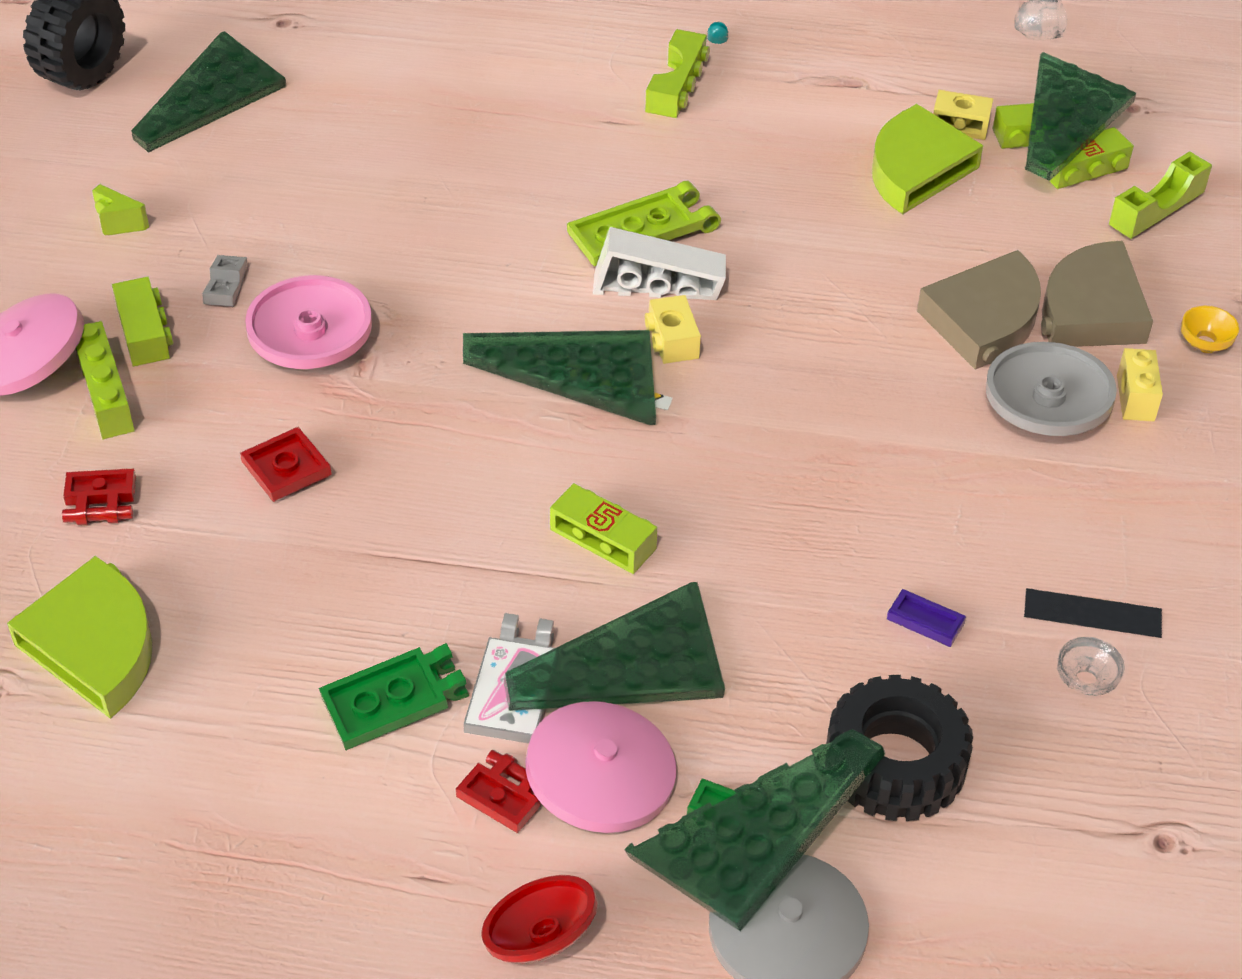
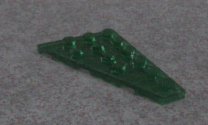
(213, 86)
(1069, 113)
(587, 366)
(638, 658)
(744, 846)

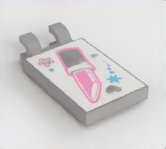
(488, 706)

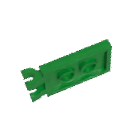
(392, 694)

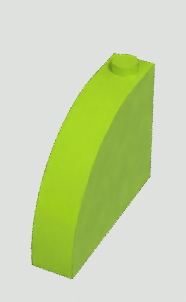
(920, 157)
(89, 635)

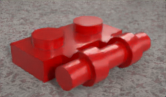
(99, 488)
(496, 795)

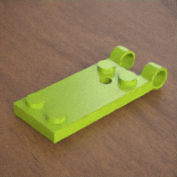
(641, 218)

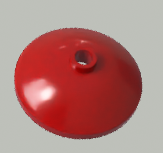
(539, 919)

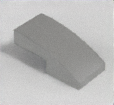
(225, 280)

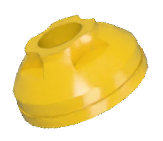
(1212, 323)

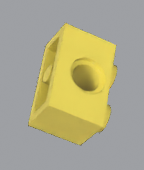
(964, 112)
(673, 329)
(1139, 384)

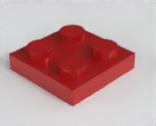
(285, 463)

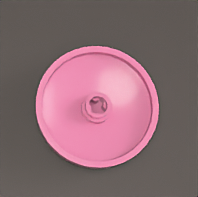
(308, 322)
(36, 340)
(600, 767)

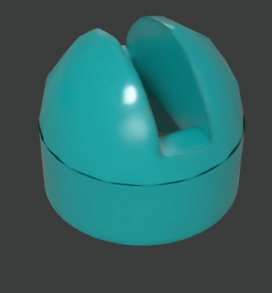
(717, 33)

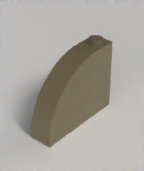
(1095, 299)
(984, 307)

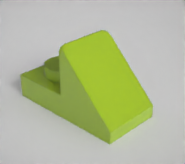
(119, 212)

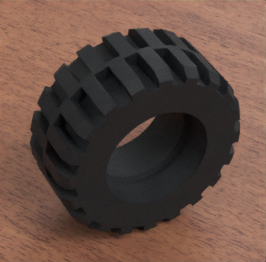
(74, 40)
(923, 715)

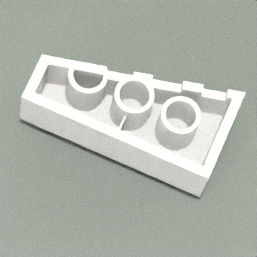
(657, 267)

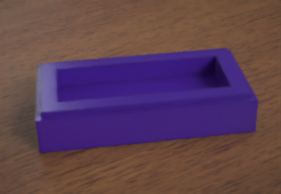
(926, 617)

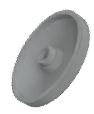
(1051, 388)
(803, 930)

